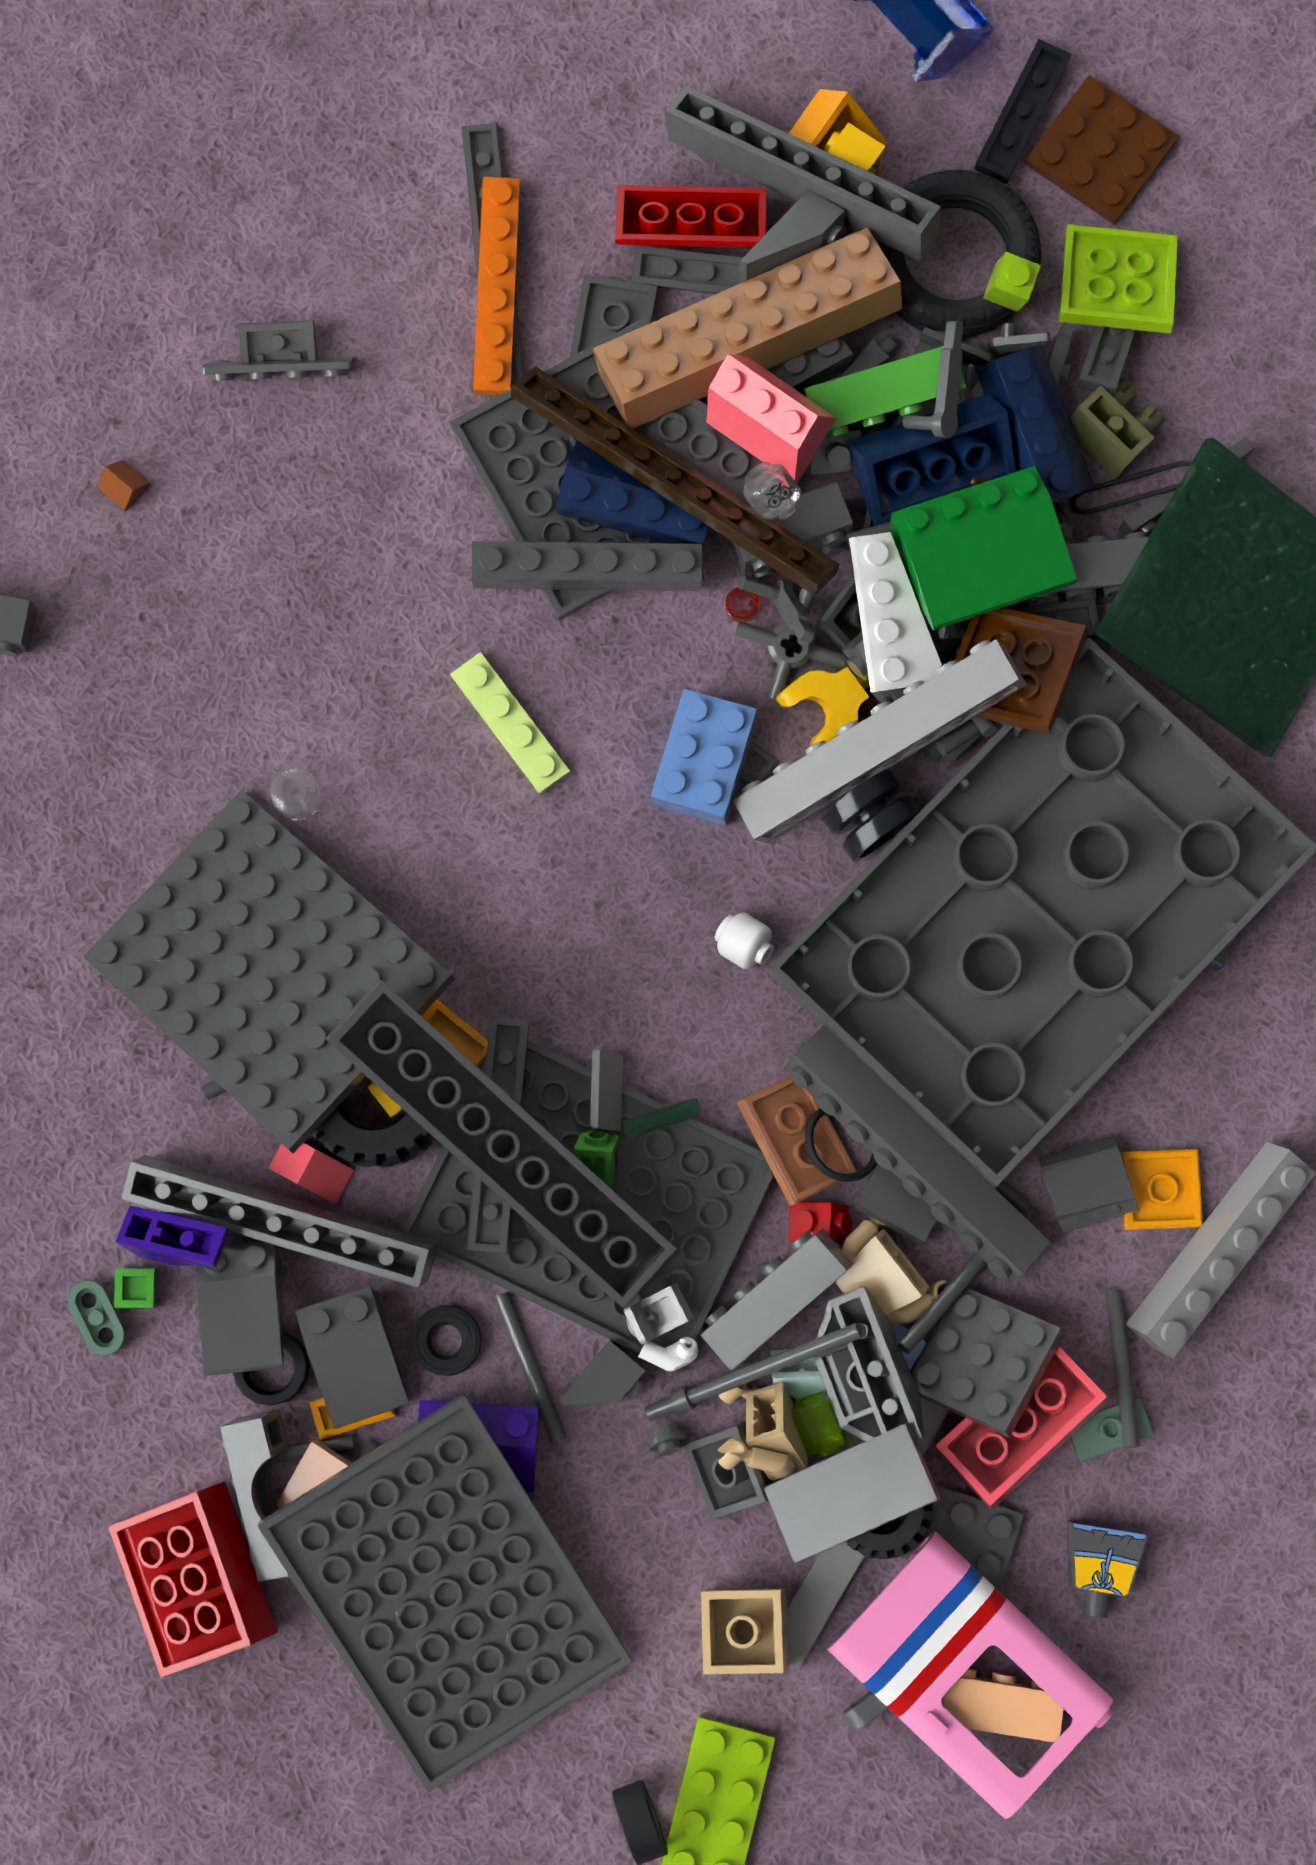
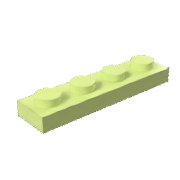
(510, 723)

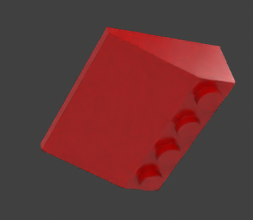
(192, 1579)

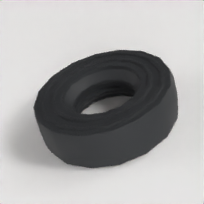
(423, 1334)

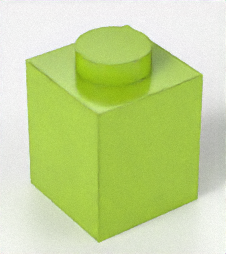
(1012, 281)

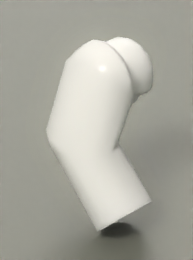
(672, 1356)

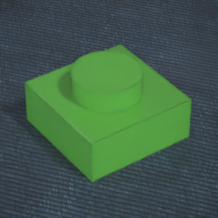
(135, 1288)

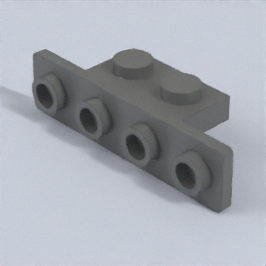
(278, 348)

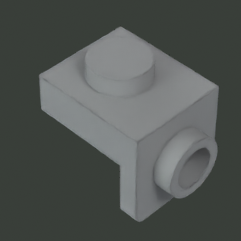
(658, 1314)

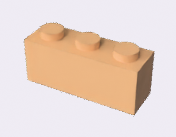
(1004, 1706)

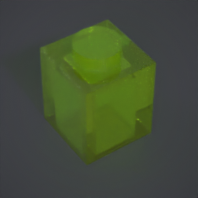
(818, 1424)

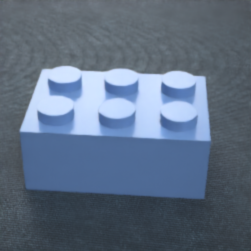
(704, 757)

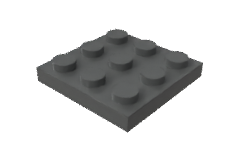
(986, 1360)

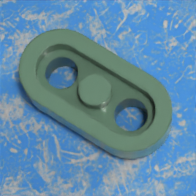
(95, 1319)

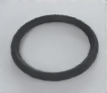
(821, 1166)

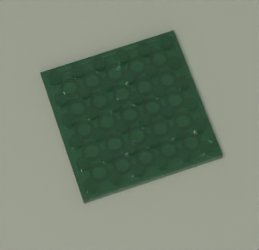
(1225, 599)

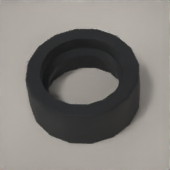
(292, 1389)
(639, 1822)

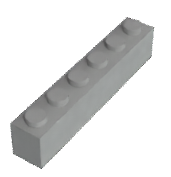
(1220, 1249)

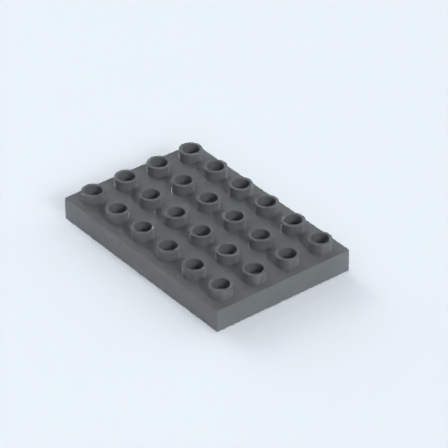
(1042, 915)

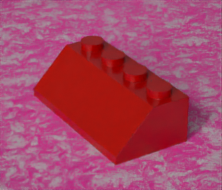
(690, 216)

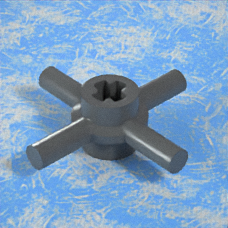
(777, 651)

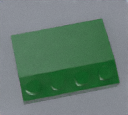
(982, 548)

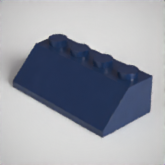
(1037, 420)
(915, 466)
(614, 499)

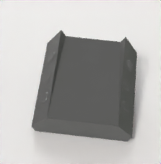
(1088, 1183)

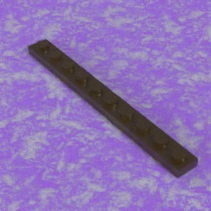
(675, 480)

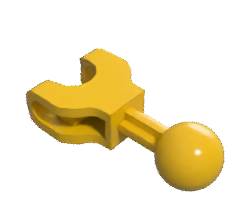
(836, 693)

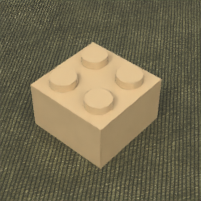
(744, 1631)

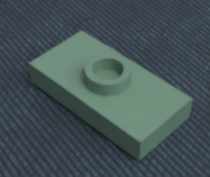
(1105, 1432)

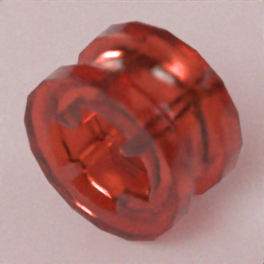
(744, 615)

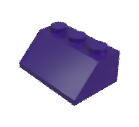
(513, 1430)

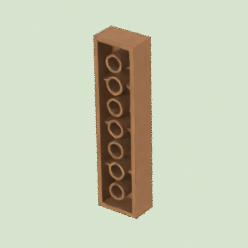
(760, 318)

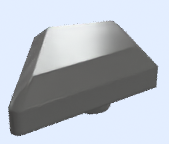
(1011, 343)

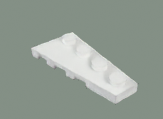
(891, 621)

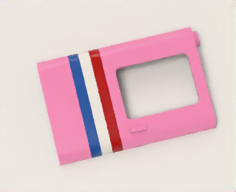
(926, 1637)

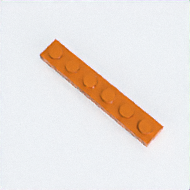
(496, 286)

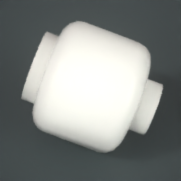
(744, 940)

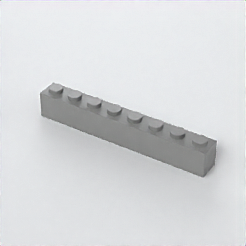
(880, 740)

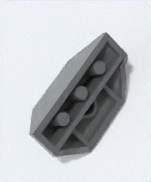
(868, 1376)

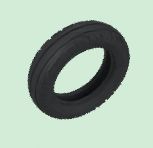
(1004, 210)

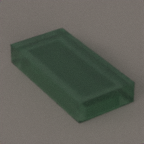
(661, 1118)

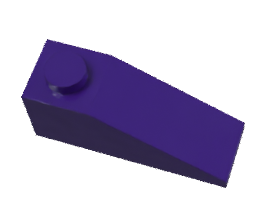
(171, 1238)

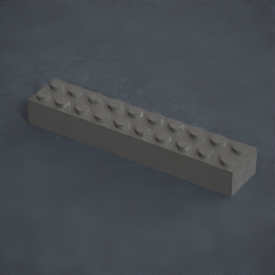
(500, 1143)

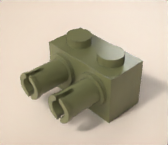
(1111, 431)

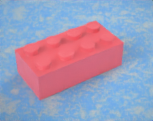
(1055, 1412)

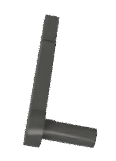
(944, 420)
(786, 602)

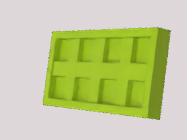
(719, 1795)

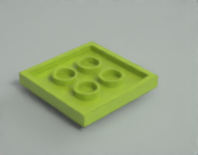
(1118, 278)

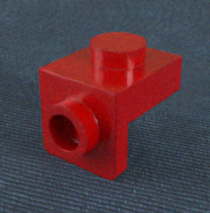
(815, 1216)

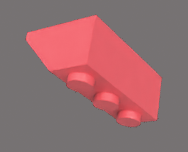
(766, 415)

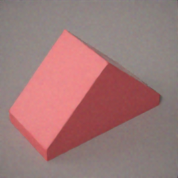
(313, 1171)

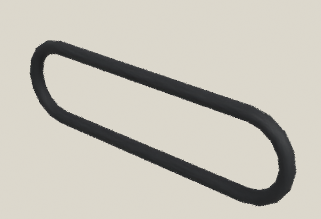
(1124, 479)

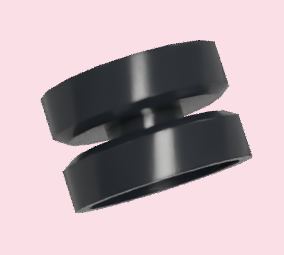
(867, 810)

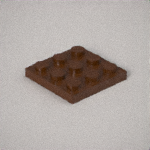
(1101, 150)
(1044, 655)

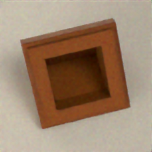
(122, 484)

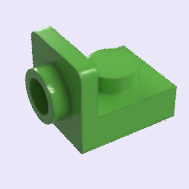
(597, 1152)

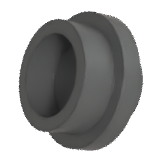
(666, 1439)

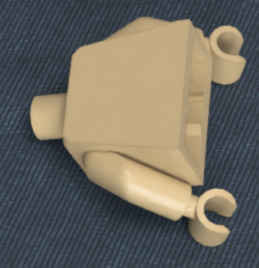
(886, 1274)
(769, 1433)

